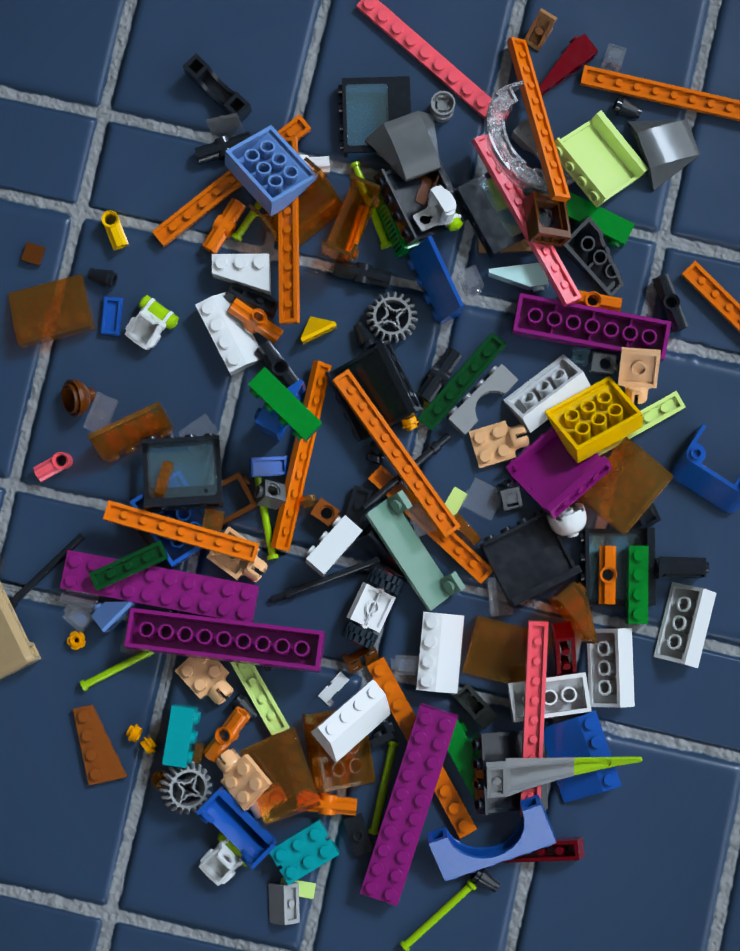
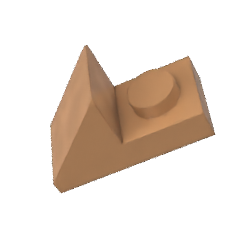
(540, 29)

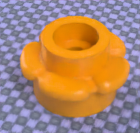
(410, 423)
(81, 640)
(134, 733)
(148, 745)

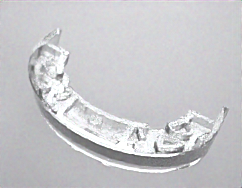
(500, 147)

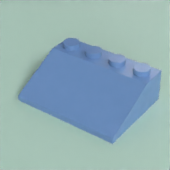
(269, 169)

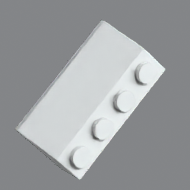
(229, 334)
(545, 390)
(685, 624)
(440, 652)
(611, 669)
(562, 697)
(352, 721)

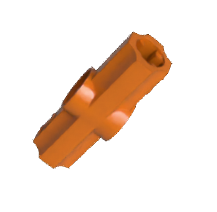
(224, 226)
(603, 301)
(255, 320)
(606, 588)
(233, 726)
(333, 804)

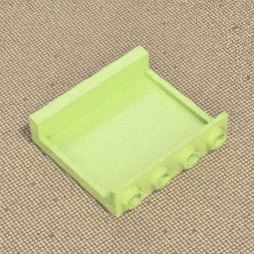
(599, 159)

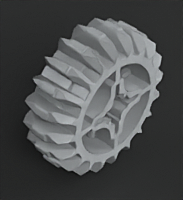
(399, 313)
(181, 793)

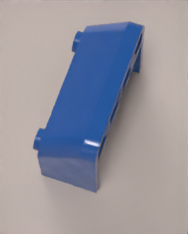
(702, 480)
(238, 826)

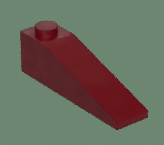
(576, 55)
(564, 648)
(563, 850)

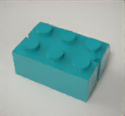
(181, 735)
(304, 851)

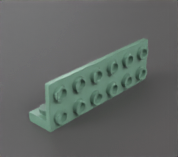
(410, 552)

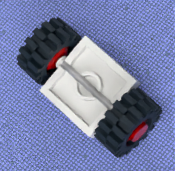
(371, 607)

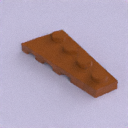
(97, 750)

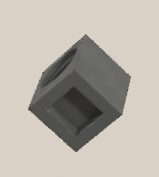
(595, 368)
(270, 494)

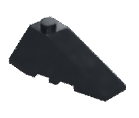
(593, 256)
(375, 547)

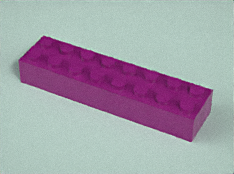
(588, 326)

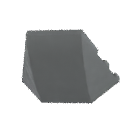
(408, 144)
(664, 147)

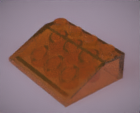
(51, 311)
(127, 432)
(628, 487)
(574, 607)
(498, 651)
(287, 769)
(351, 770)

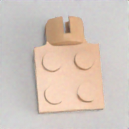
(638, 371)
(497, 443)
(235, 566)
(206, 678)
(242, 778)

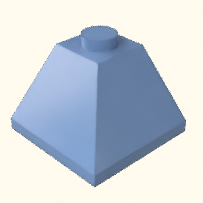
(111, 614)

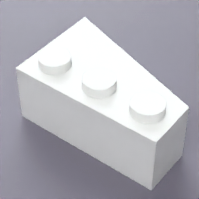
(244, 269)
(332, 545)

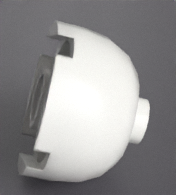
(569, 521)

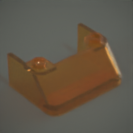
(316, 208)
(352, 220)

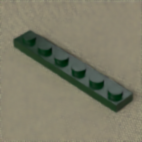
(461, 381)

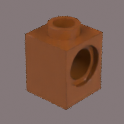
(319, 507)

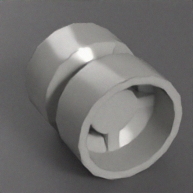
(442, 106)

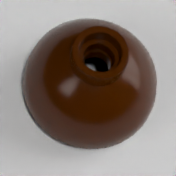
(76, 397)

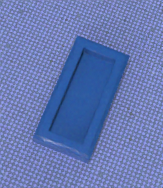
(111, 316)
(268, 466)

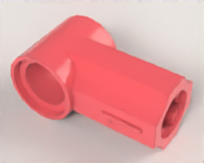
(52, 467)

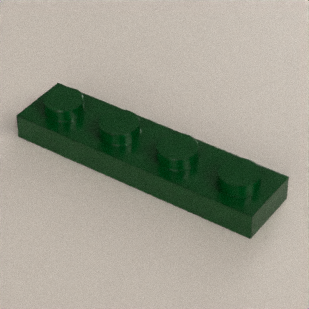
(128, 565)

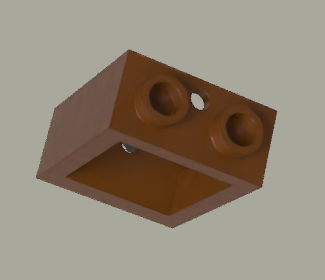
(539, 234)
(243, 480)

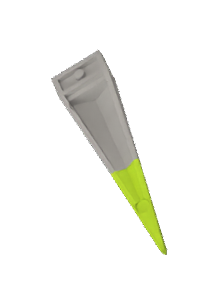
(521, 774)

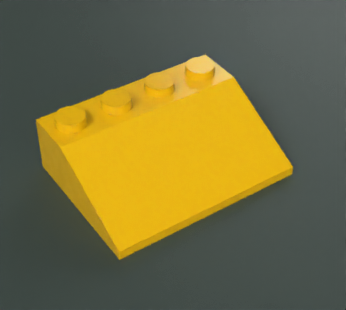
(594, 419)

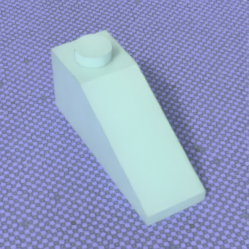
(524, 276)

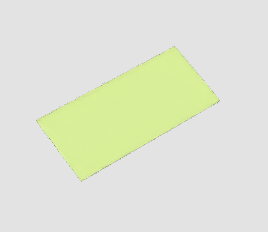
(455, 500)
(306, 889)

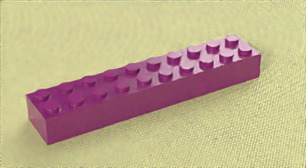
(166, 588)
(225, 640)
(409, 804)

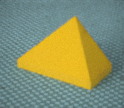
(315, 328)

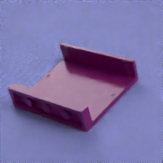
(553, 475)

